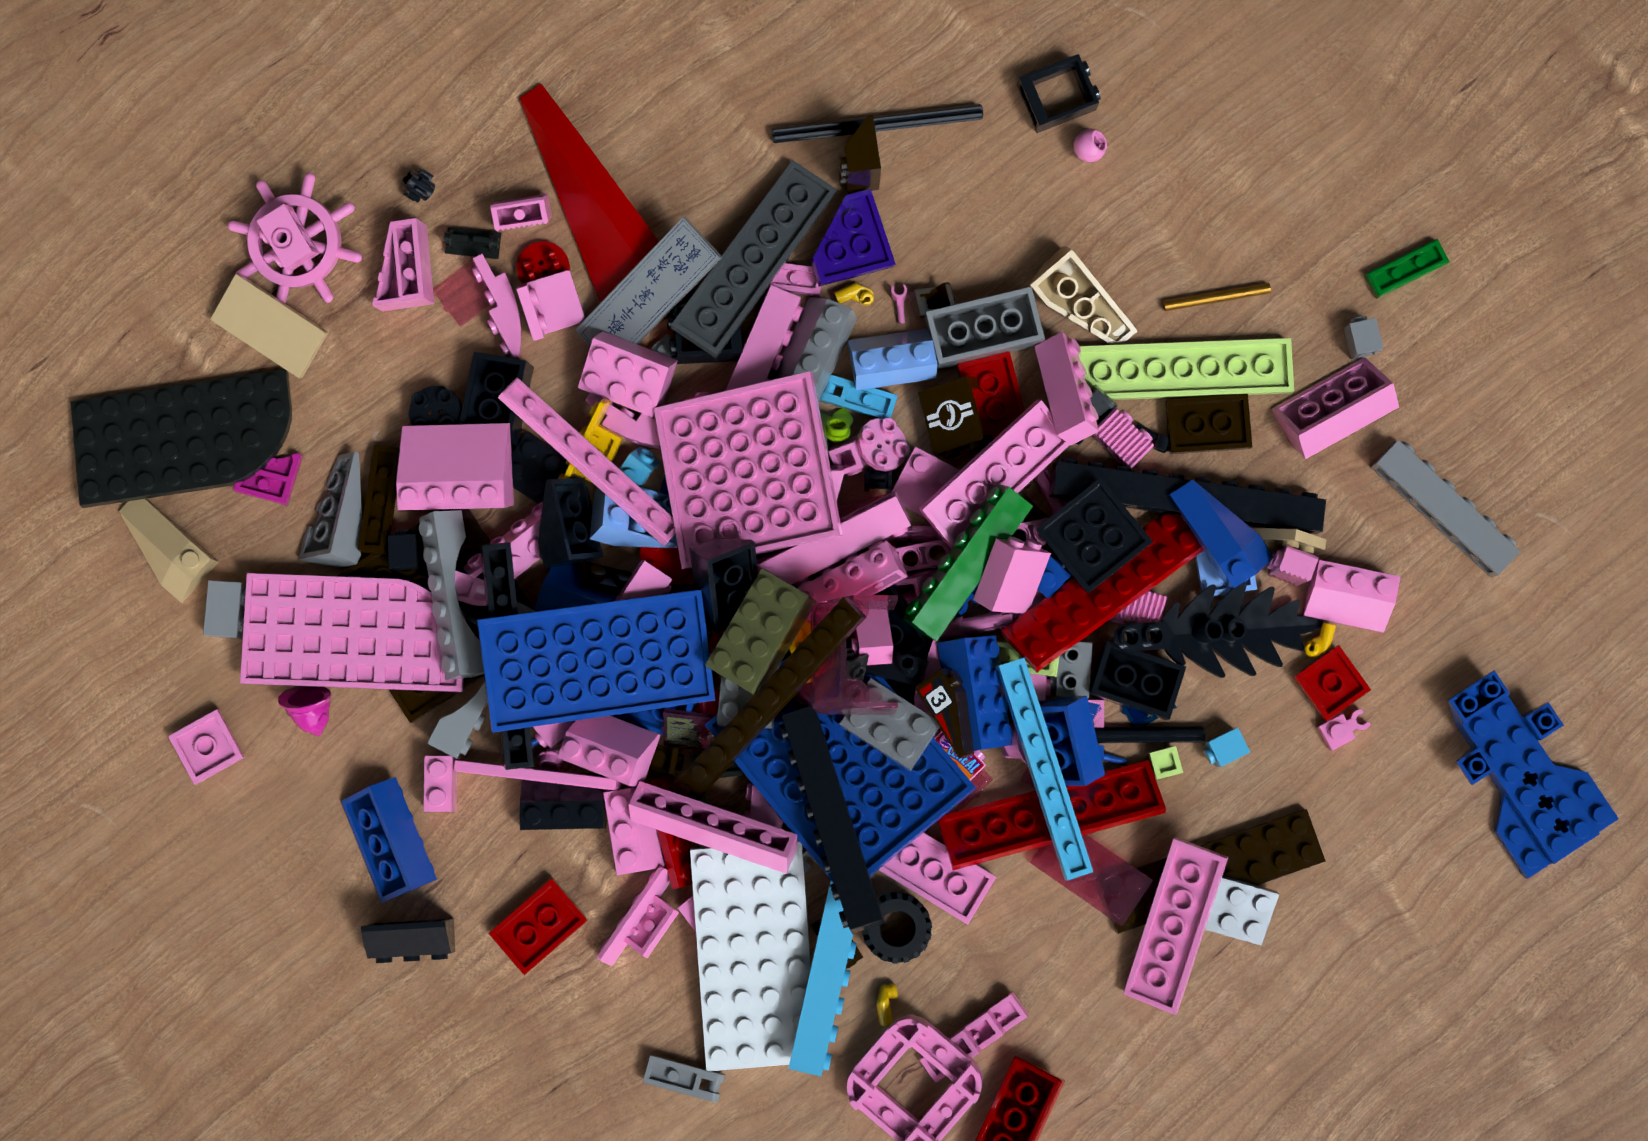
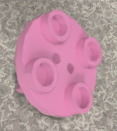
(888, 455)

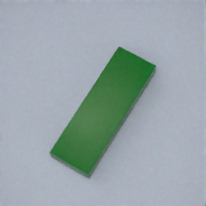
(1407, 268)

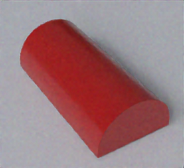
(1021, 1103)

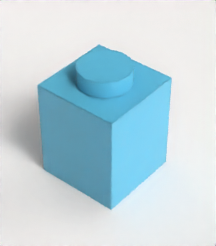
(1226, 748)

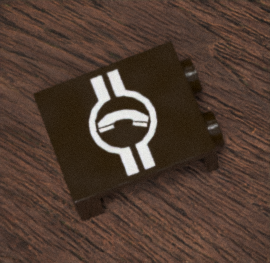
(953, 417)

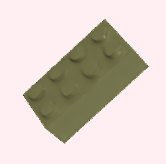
(760, 632)

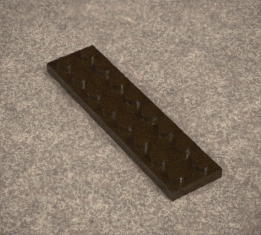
(1253, 857)

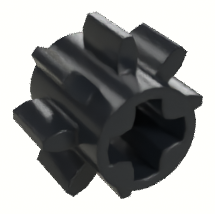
(418, 185)

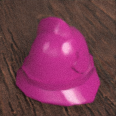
(307, 707)

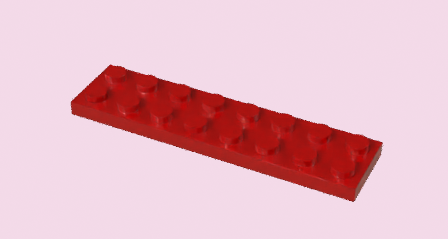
(1072, 614)
(1019, 822)

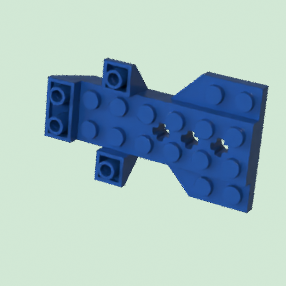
(1506, 748)

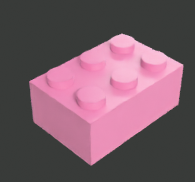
(627, 373)

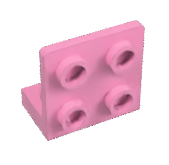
(550, 304)

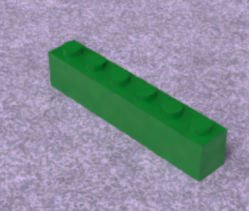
(964, 565)

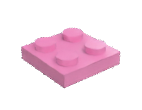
(206, 746)

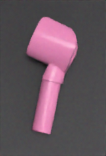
(899, 299)

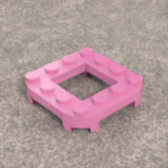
(938, 1050)

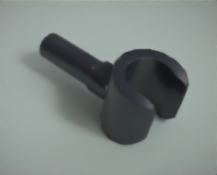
(1161, 441)

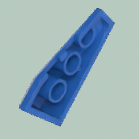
(1227, 540)

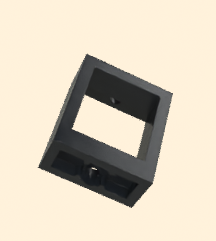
(1033, 103)
(690, 357)

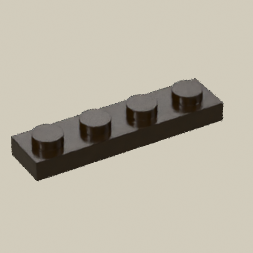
(379, 501)

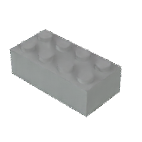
(984, 327)

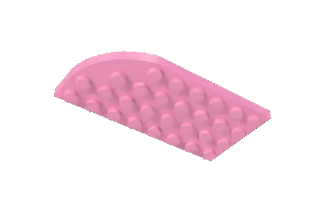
(341, 634)

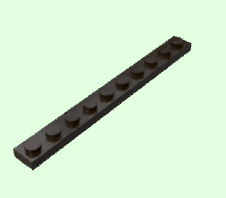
(769, 700)

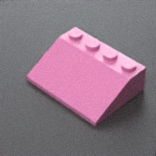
(455, 467)

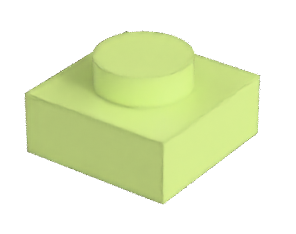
(1165, 762)

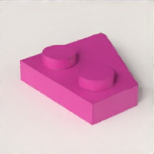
(274, 481)

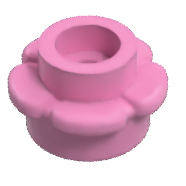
(549, 760)

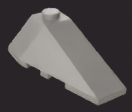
(339, 521)

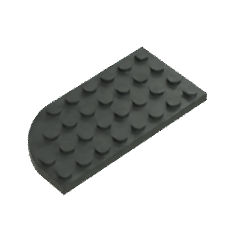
(179, 437)

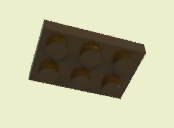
(1208, 424)

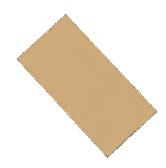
(269, 325)

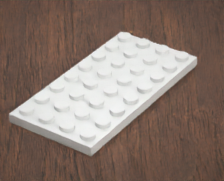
(749, 957)

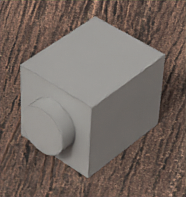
(1363, 337)

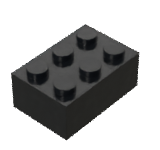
(1137, 681)

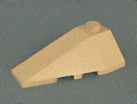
(1076, 294)
(172, 554)

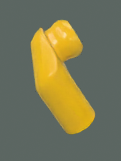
(856, 293)
(1322, 642)
(883, 1005)

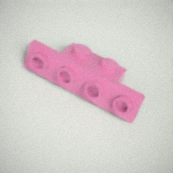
(523, 542)
(644, 921)

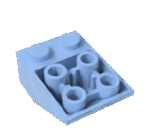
(617, 528)

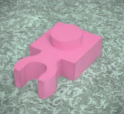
(1340, 731)

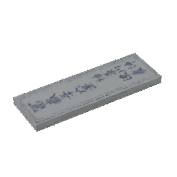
(653, 286)

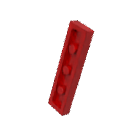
(675, 849)

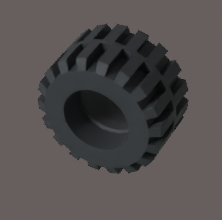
(921, 929)

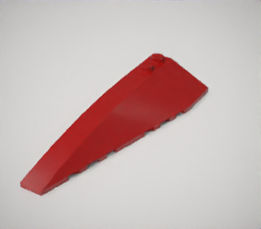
(599, 214)

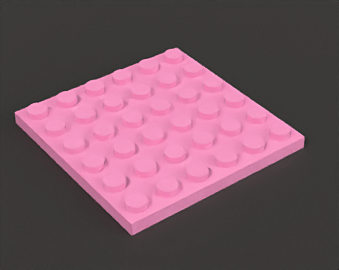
(749, 466)

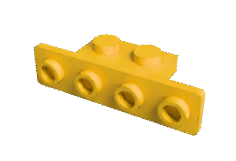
(599, 436)

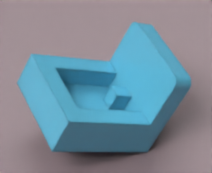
(640, 465)

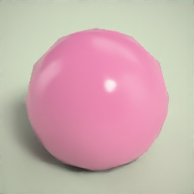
(1090, 145)

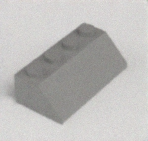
(817, 341)

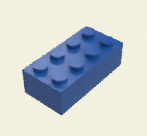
(976, 663)

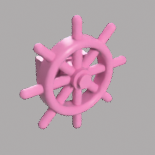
(292, 242)

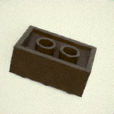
(861, 161)

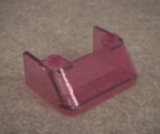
(828, 686)

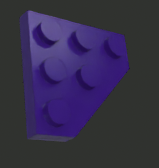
(853, 242)

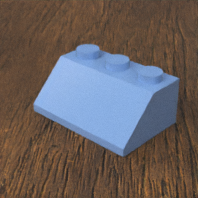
(892, 359)

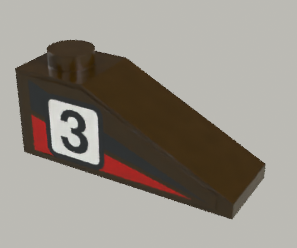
(949, 707)

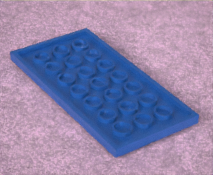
(595, 660)

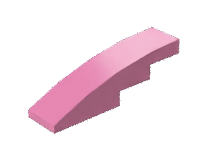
(984, 1030)

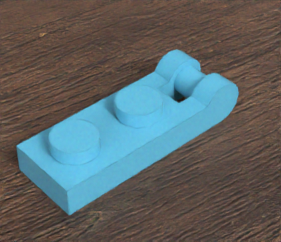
(868, 402)

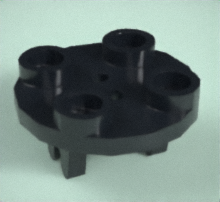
(435, 399)

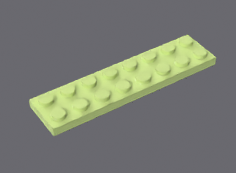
(1190, 368)

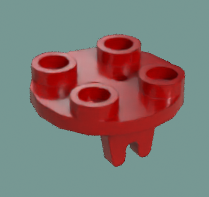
(553, 256)

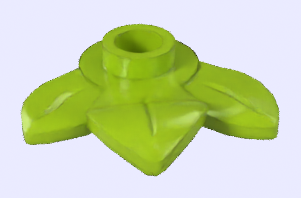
(837, 426)

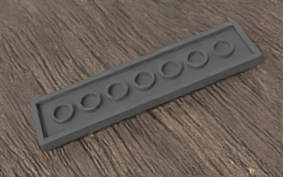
(753, 259)

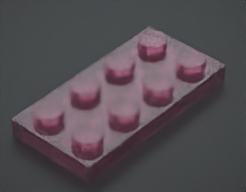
(1112, 886)

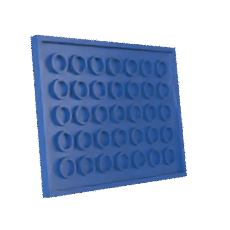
(883, 797)

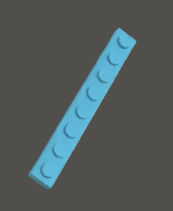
(1044, 769)

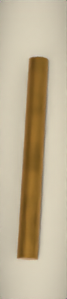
(1215, 297)

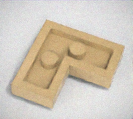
(1291, 537)

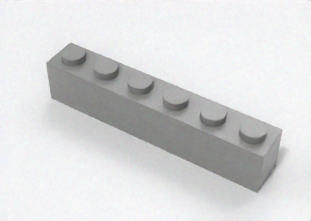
(1445, 508)

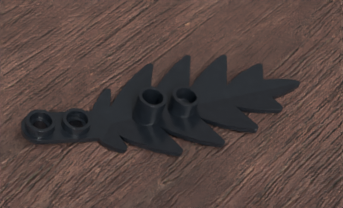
(1221, 631)

